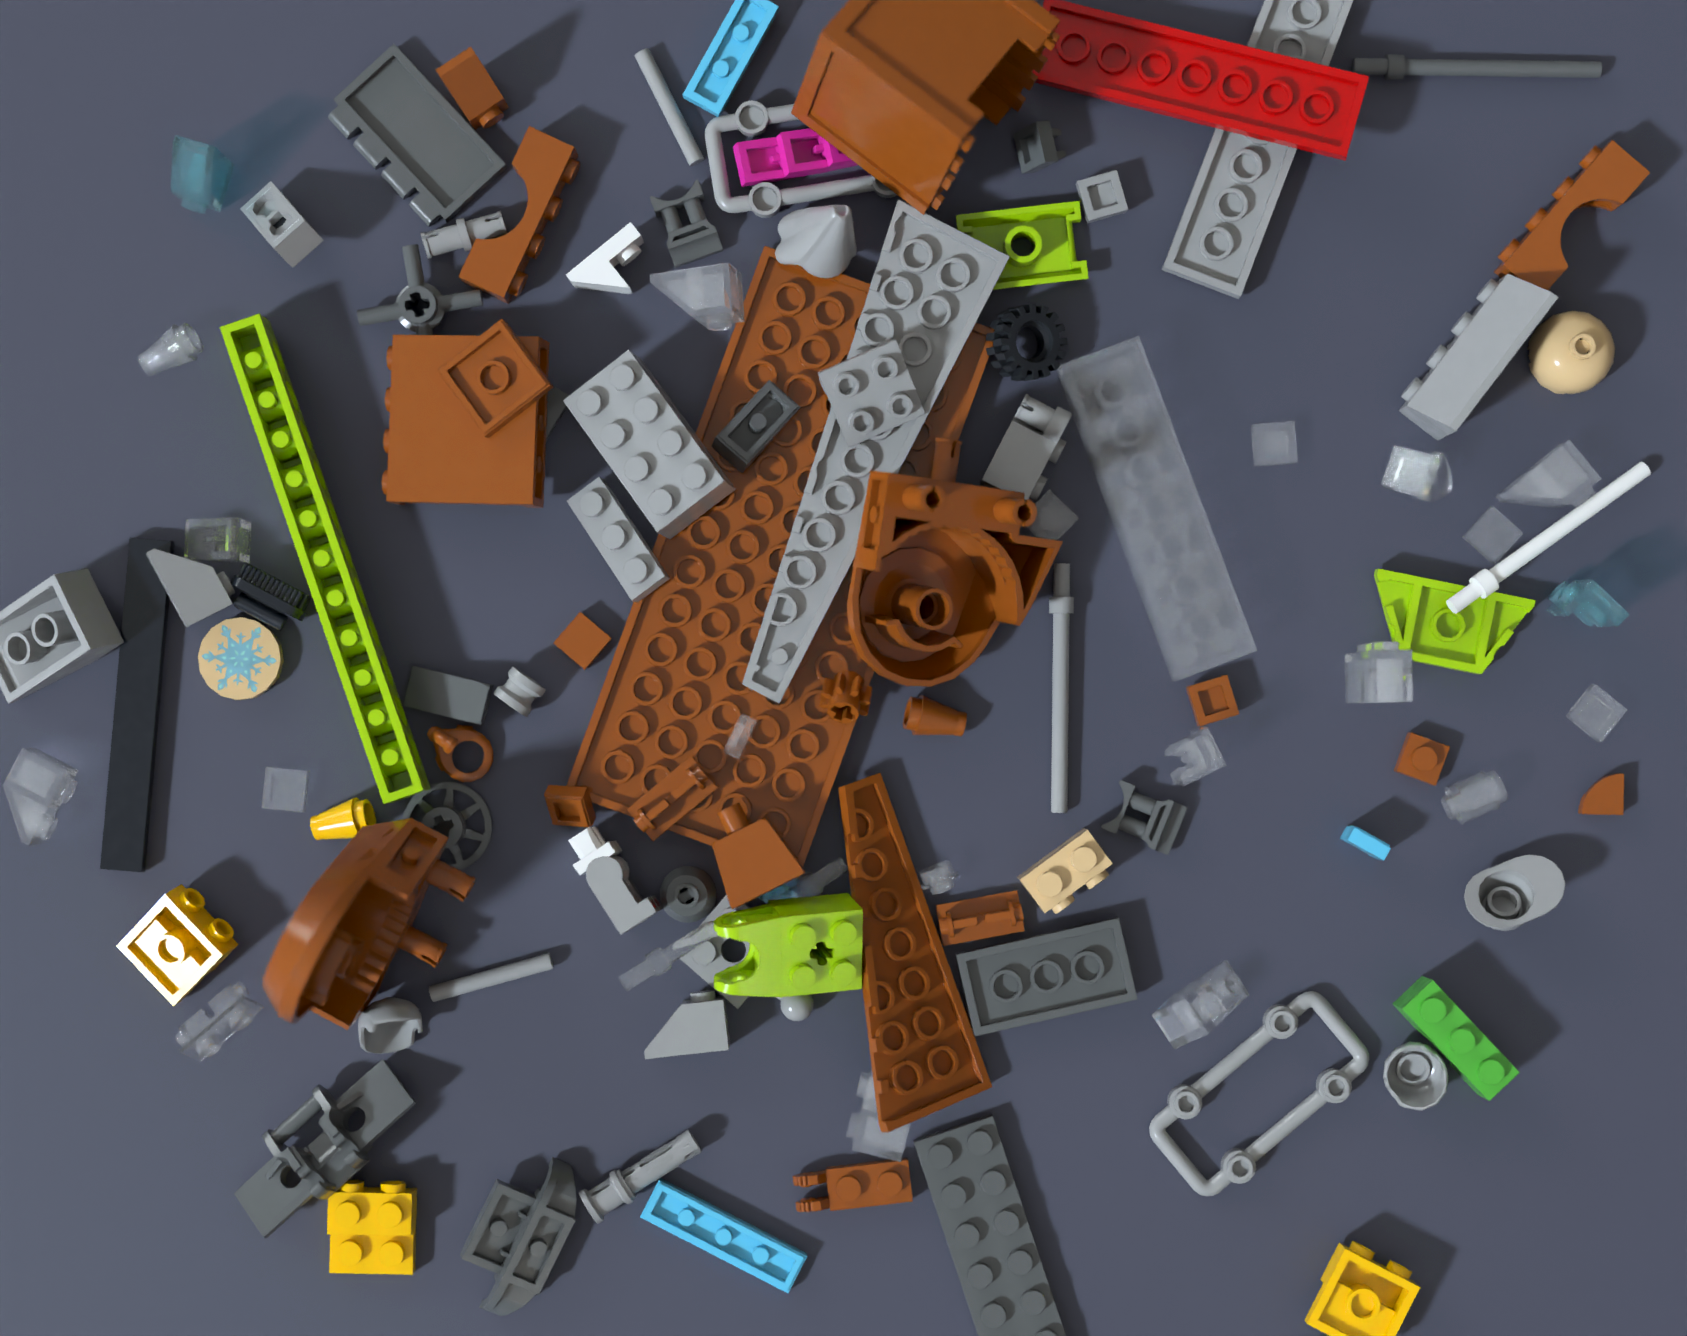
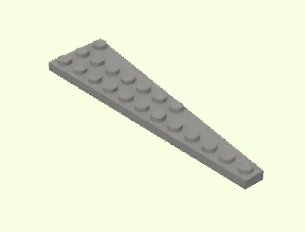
(928, 299)

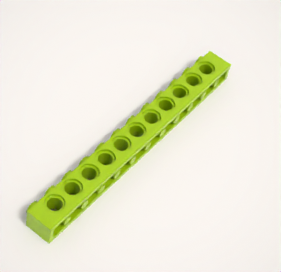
(325, 558)

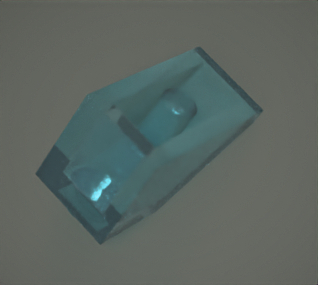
(199, 175)

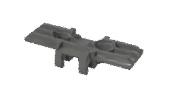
(331, 1156)

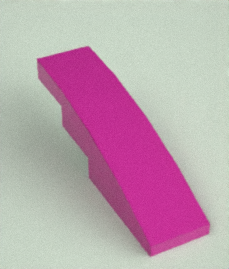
(787, 157)

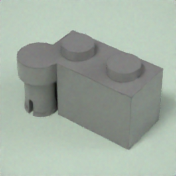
(1027, 448)

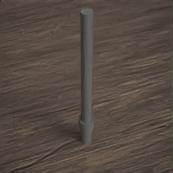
(1396, 66)

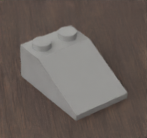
(53, 633)

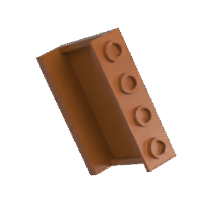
(437, 447)

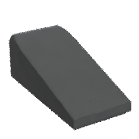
(755, 426)
(448, 695)

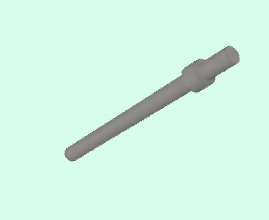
(1061, 607)

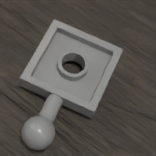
(709, 960)

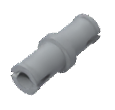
(463, 234)

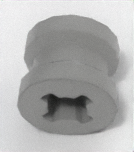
(519, 691)

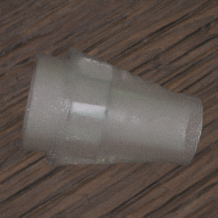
(174, 348)

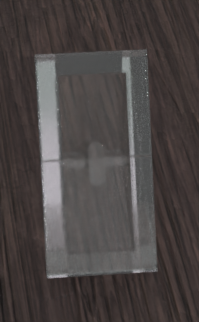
(218, 540)

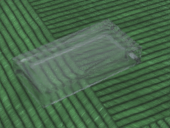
(741, 736)

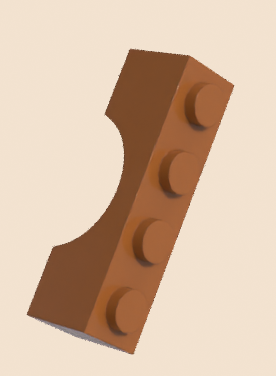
(1604, 183)
(500, 262)

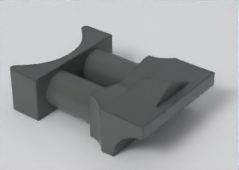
(694, 240)
(1163, 821)

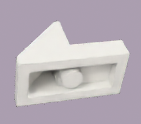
(598, 269)

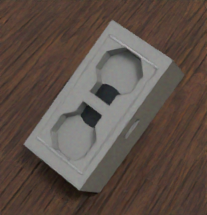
(281, 224)

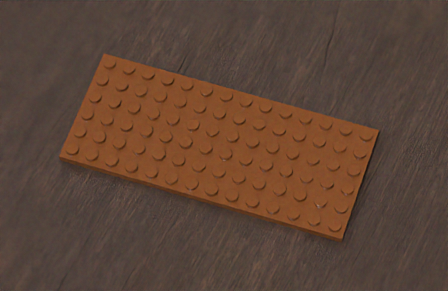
(691, 639)

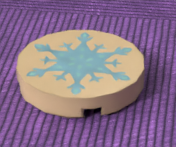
(240, 658)

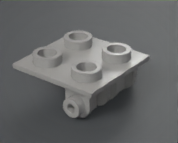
(871, 393)

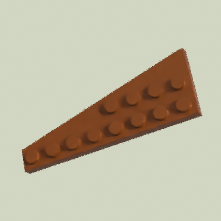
(913, 1011)

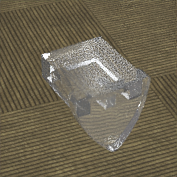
(1418, 474)

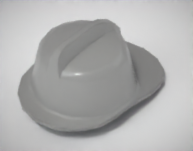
(1514, 892)

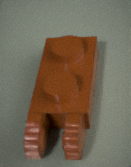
(857, 1185)

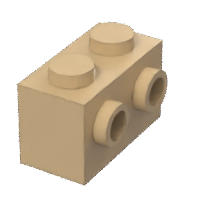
(1064, 871)

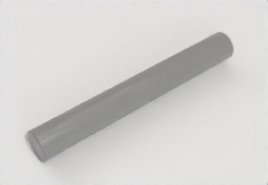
(669, 107)
(491, 977)

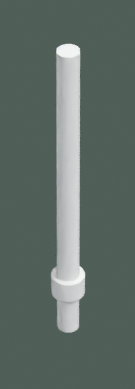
(1488, 581)

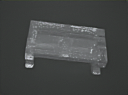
(1201, 756)

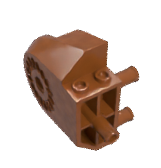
(940, 570)
(359, 920)

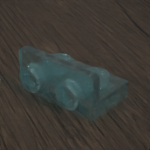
(1587, 602)

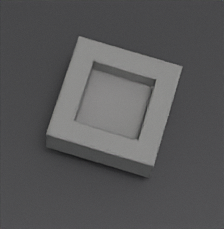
(1101, 196)

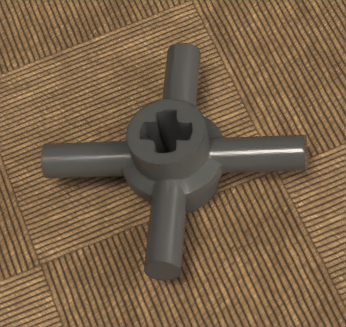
(417, 290)

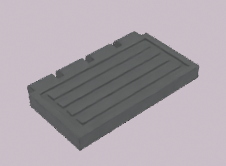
(419, 134)

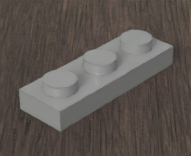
(618, 539)

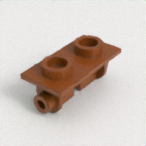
(671, 798)
(980, 918)

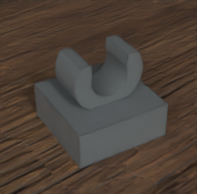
(1037, 146)

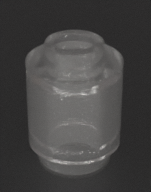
(1474, 796)

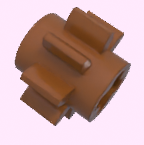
(846, 696)

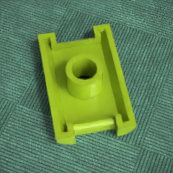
(1048, 230)

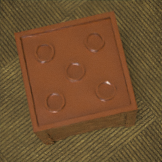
(913, 77)

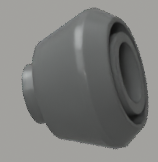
(699, 887)

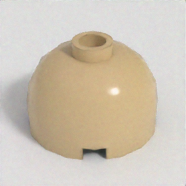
(1571, 352)

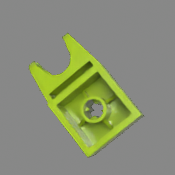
(794, 947)

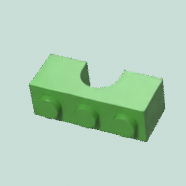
(1456, 1037)

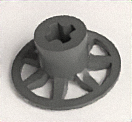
(453, 822)

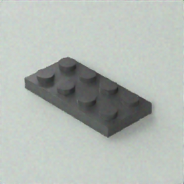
(1046, 976)

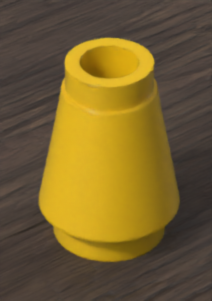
(343, 820)

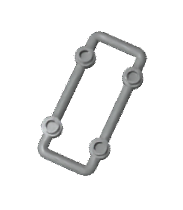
(765, 197)
(1331, 1086)

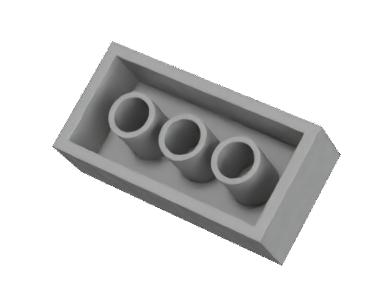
(649, 445)

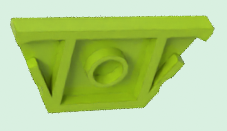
(1436, 635)

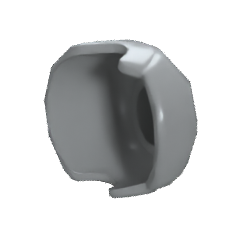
(389, 1025)
(1415, 1075)

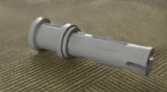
(623, 1185)

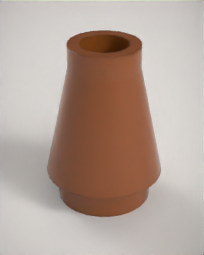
(931, 717)

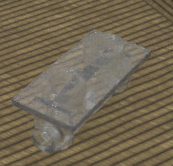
(204, 1035)

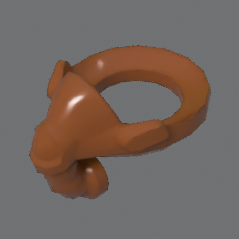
(445, 742)

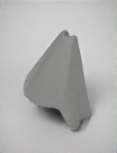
(818, 240)

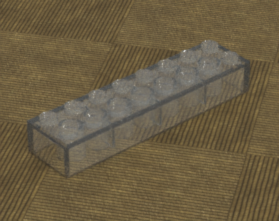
(1156, 509)

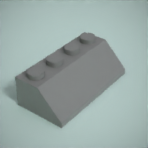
(1475, 355)

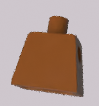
(752, 857)

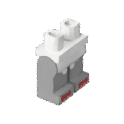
(610, 880)

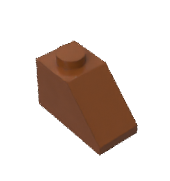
(473, 89)

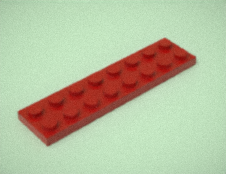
(1203, 79)

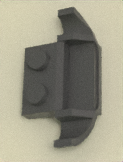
(522, 1237)

